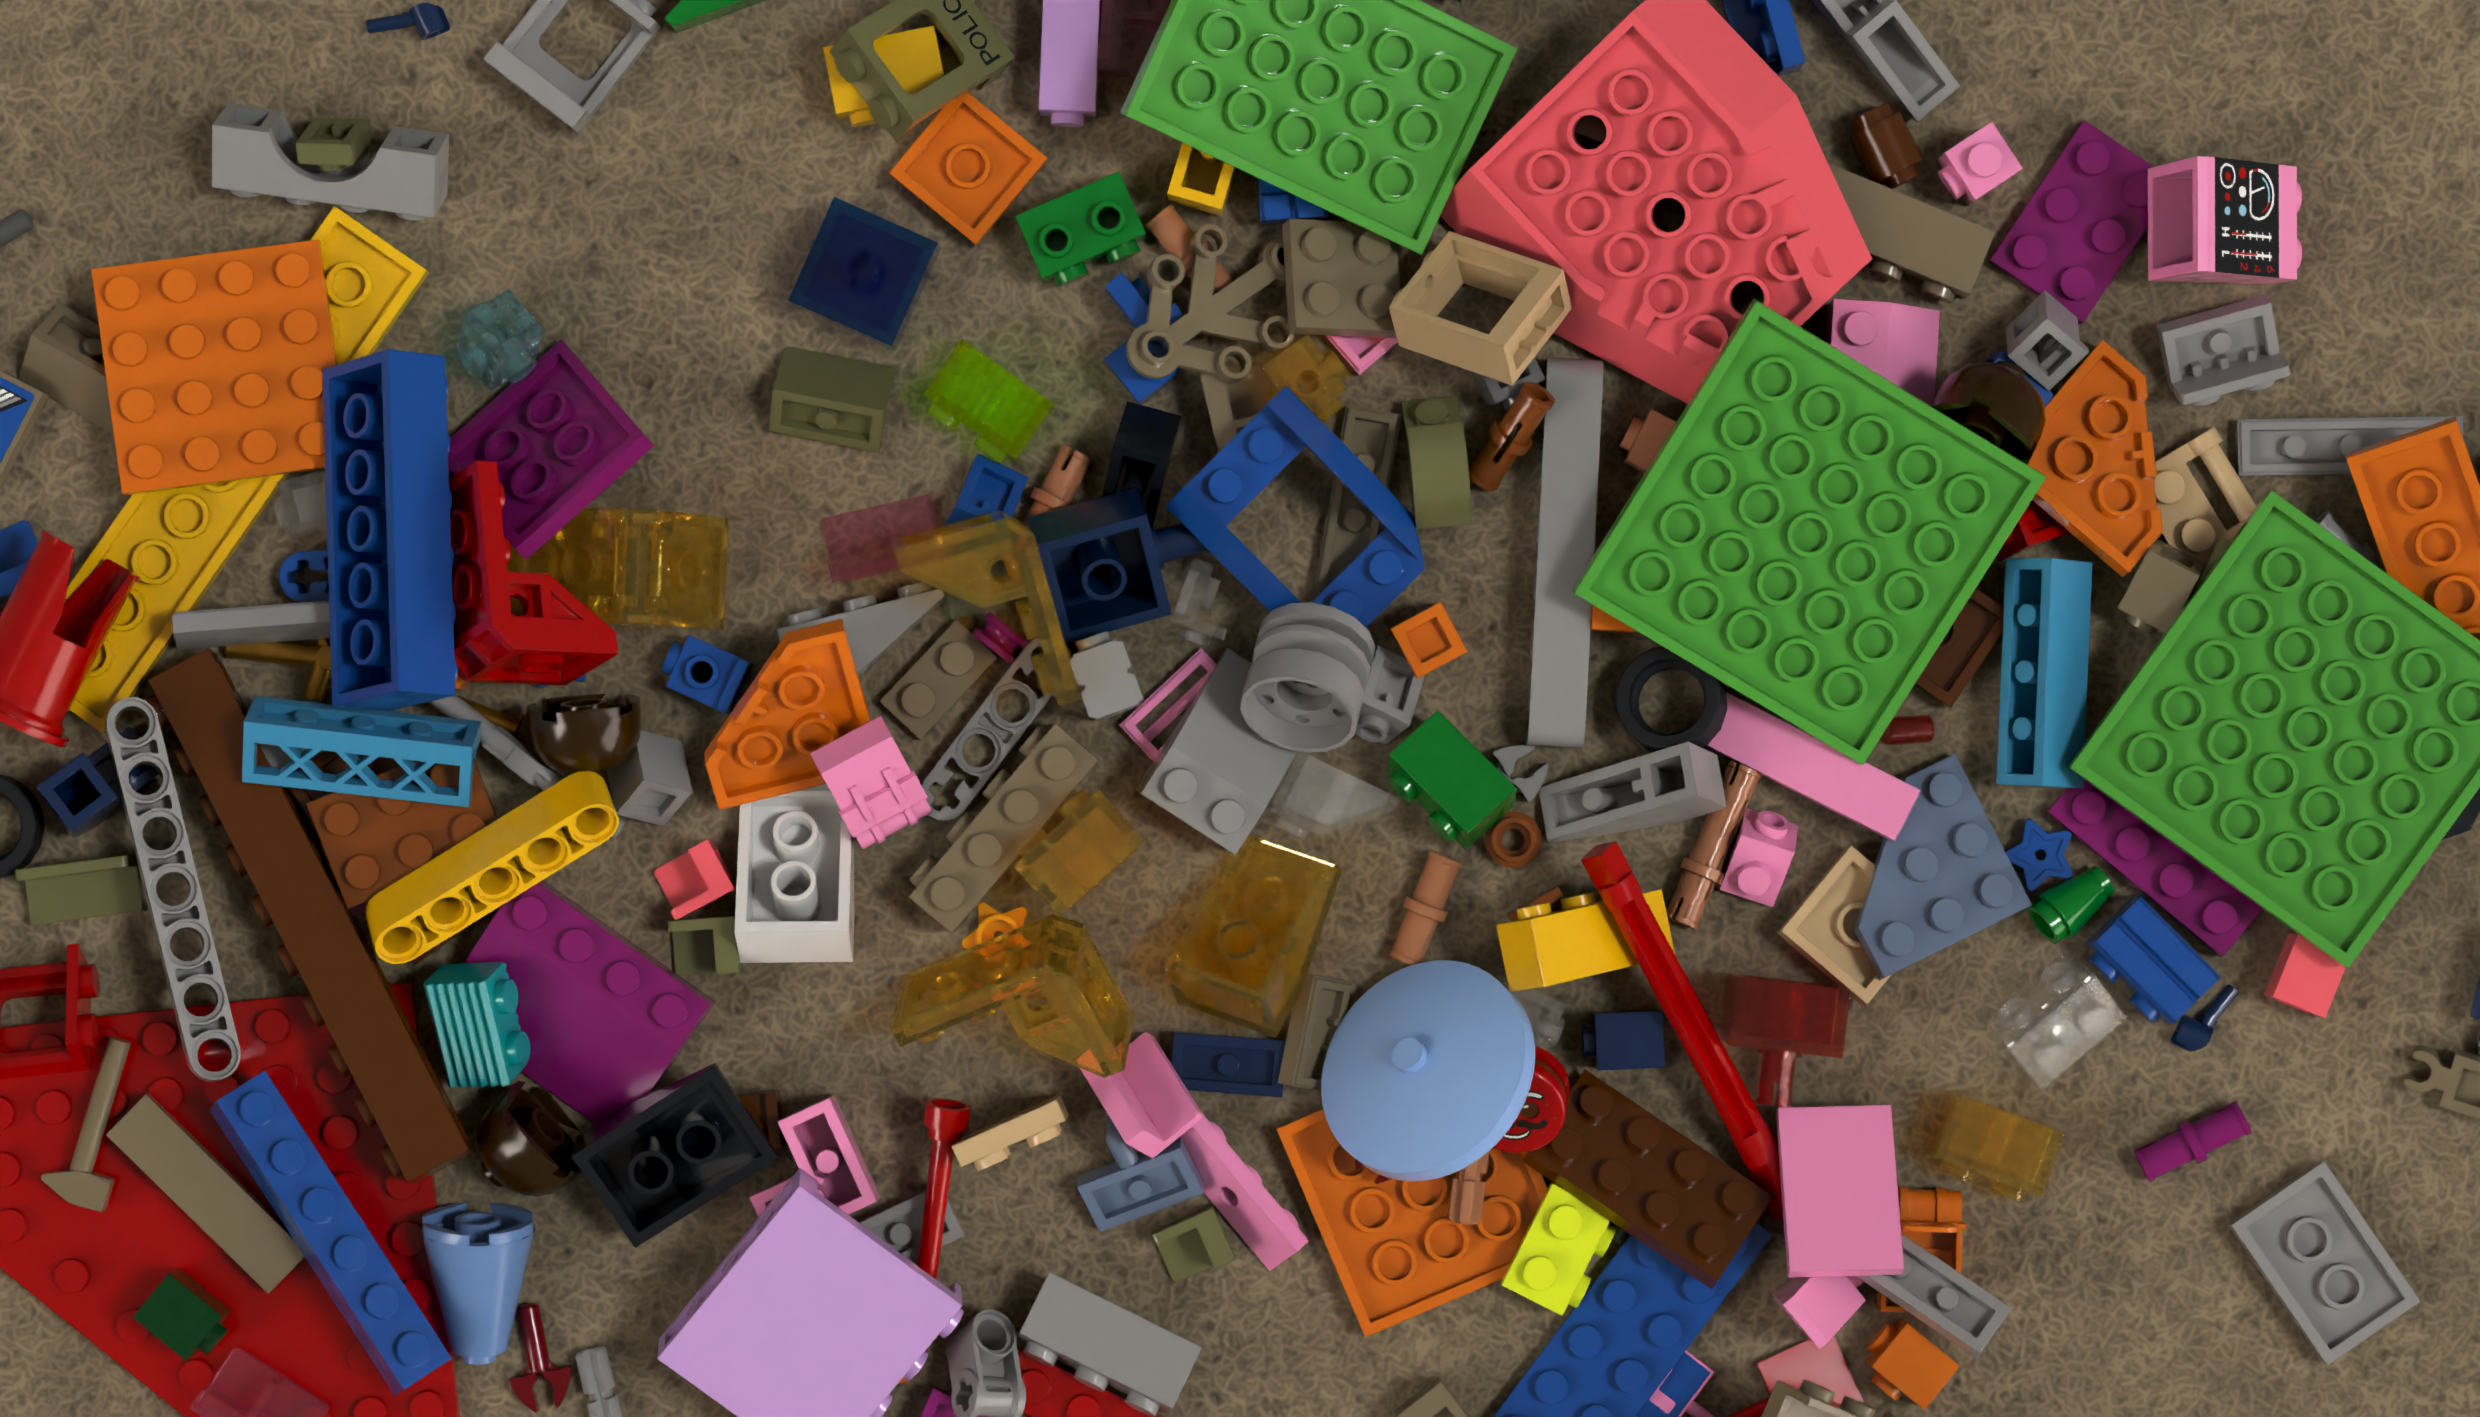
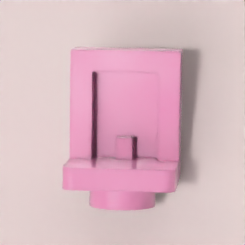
(1760, 857)

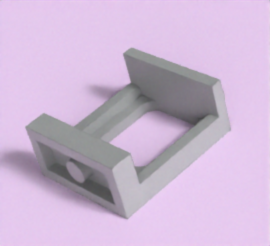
(552, 84)

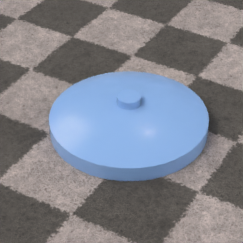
(1428, 1070)

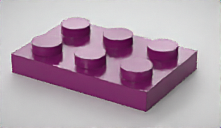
(2079, 222)

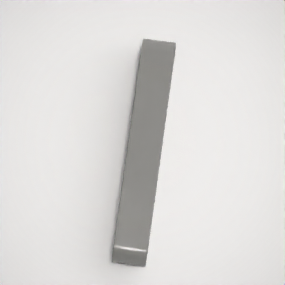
(1564, 549)
(176, 861)

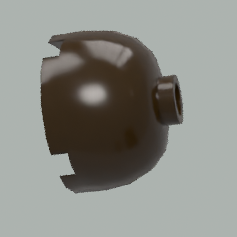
(1995, 404)
(585, 732)
(524, 1142)

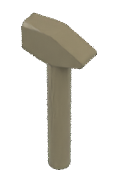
(80, 1183)

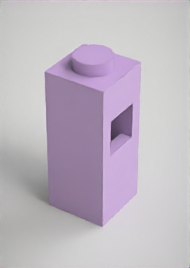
(1069, 61)

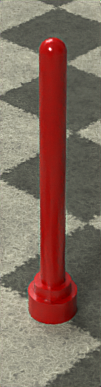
(945, 1124)

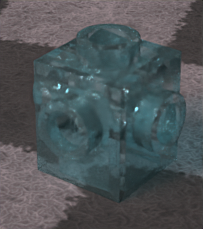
(499, 341)

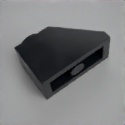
(1142, 454)

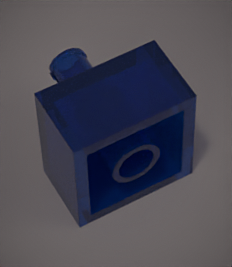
(864, 274)

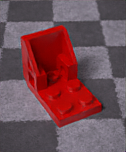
(554, 636)

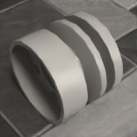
(1307, 677)

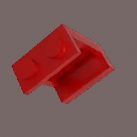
(80, 984)

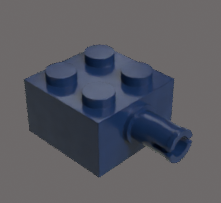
(1107, 563)

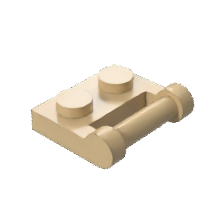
(2185, 511)

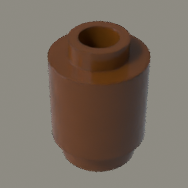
(1886, 146)

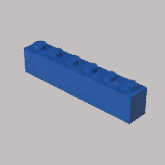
(329, 1233)

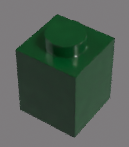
(184, 1316)

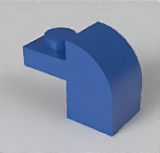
(1133, 302)

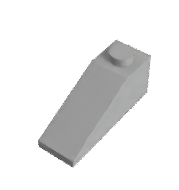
(1634, 794)

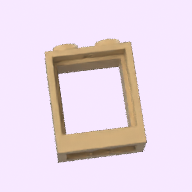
(1504, 353)

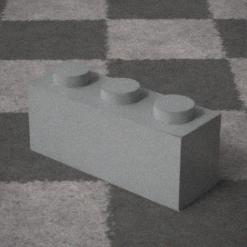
(1107, 1346)

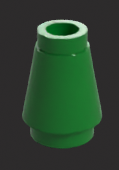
(2069, 905)

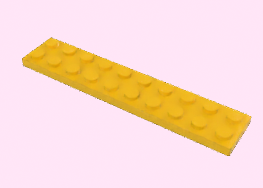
(188, 534)

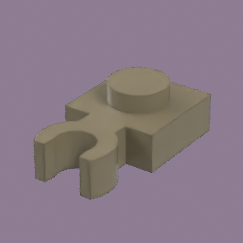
(2457, 1080)

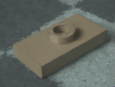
(1311, 1029)

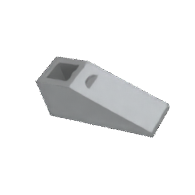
(874, 626)

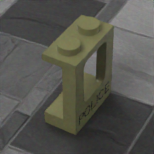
(963, 29)

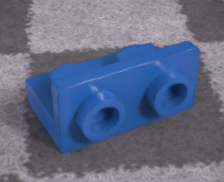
(1768, 30)

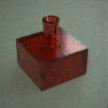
(1783, 1023)

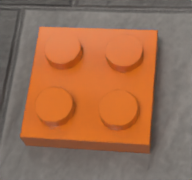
(968, 167)

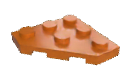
(2101, 460)
(792, 708)

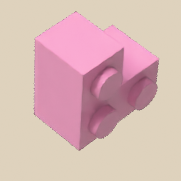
(828, 1153)

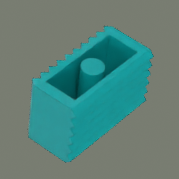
(477, 1024)

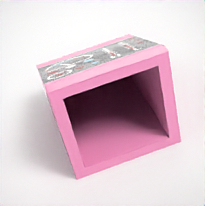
(2223, 222)

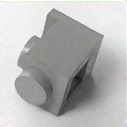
(2045, 340)

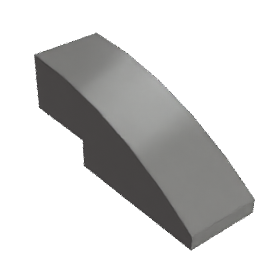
(1892, 51)

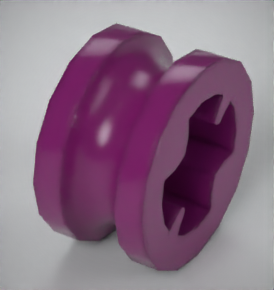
(1000, 637)

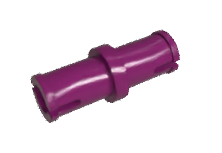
(2192, 1141)

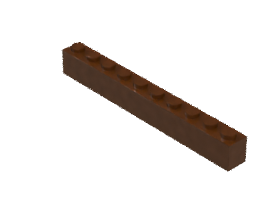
(314, 923)

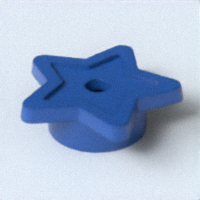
(2053, 864)

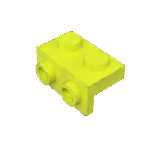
(1557, 1251)

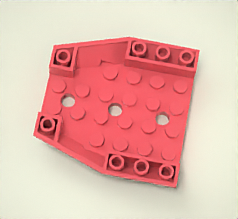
(1685, 121)

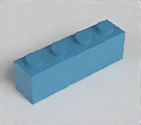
(2043, 671)

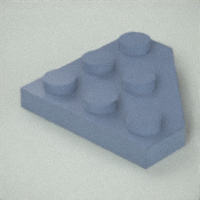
(1938, 877)

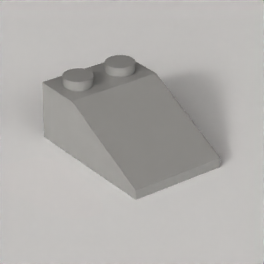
(1216, 766)

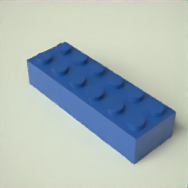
(389, 531)

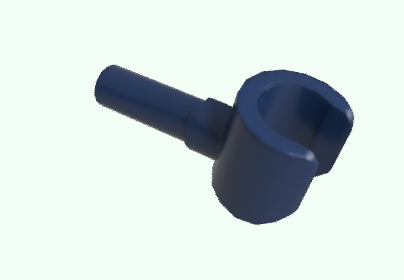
(425, 16)
(2197, 1034)

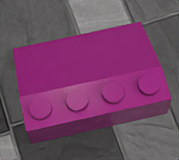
(590, 1000)

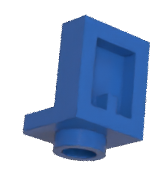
(987, 489)

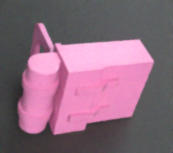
(871, 783)

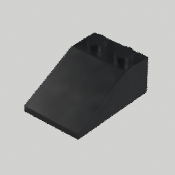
(671, 1152)

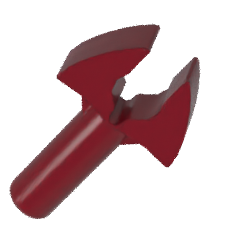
(538, 1361)

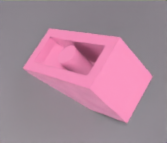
(1820, 1304)

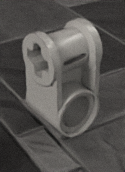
(986, 1368)

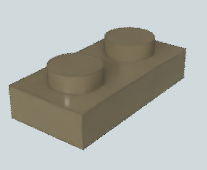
(938, 679)

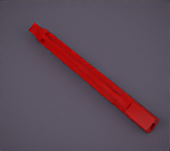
(1687, 1016)

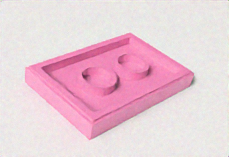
(1839, 1191)

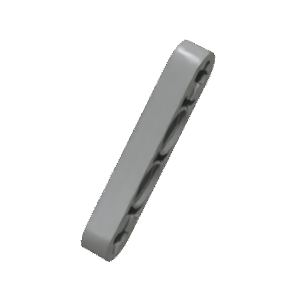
(990, 723)

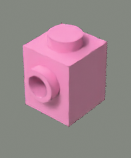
(1977, 165)

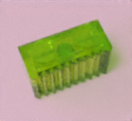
(988, 402)

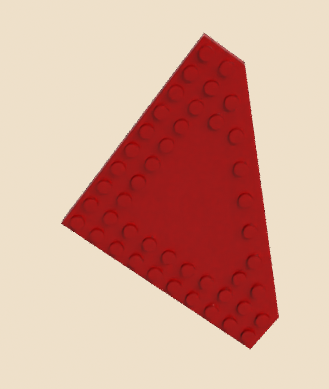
(106, 1264)

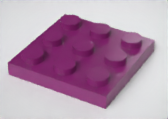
(554, 446)

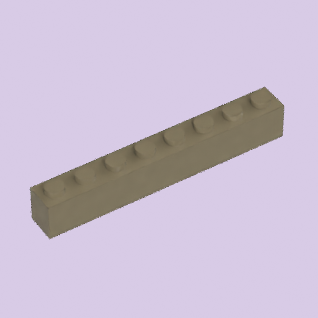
(1897, 229)

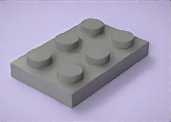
(2323, 1262)

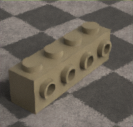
(1015, 810)

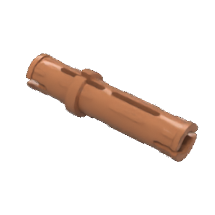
(1708, 855)

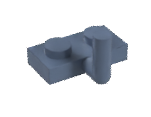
(1137, 1183)

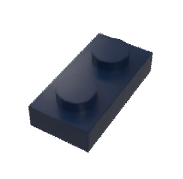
(1228, 1063)

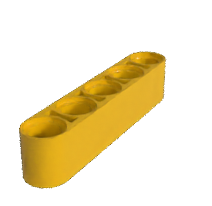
(491, 867)

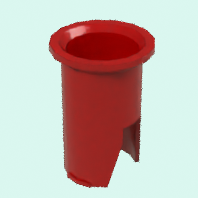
(54, 642)

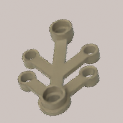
(1206, 313)

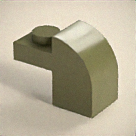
(1437, 462)

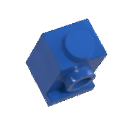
(727, 679)

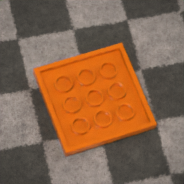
(216, 365)
(1396, 1236)

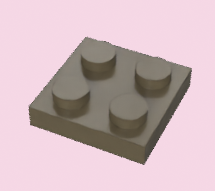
(1339, 279)

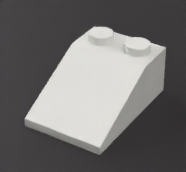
(794, 880)

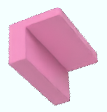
(1146, 1098)

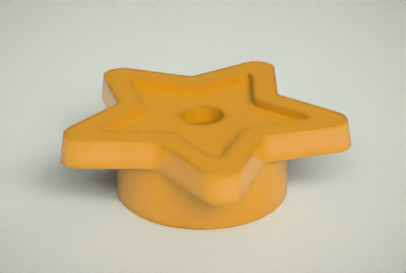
(992, 921)

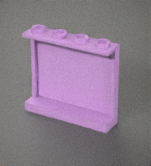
(809, 1316)

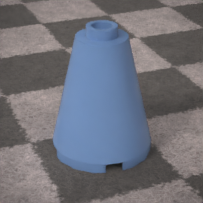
(478, 1273)

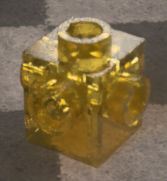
(1306, 359)

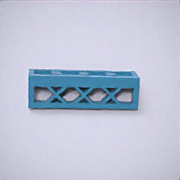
(365, 733)

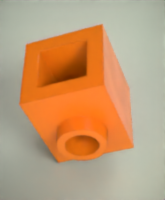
(1908, 1364)

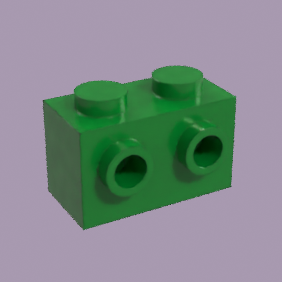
(1082, 229)
(1450, 781)

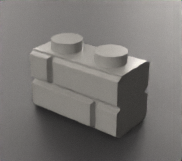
(1104, 672)

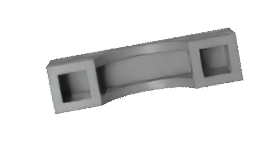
(258, 156)

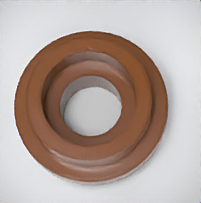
(1528, 850)

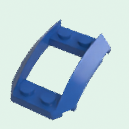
(1252, 463)

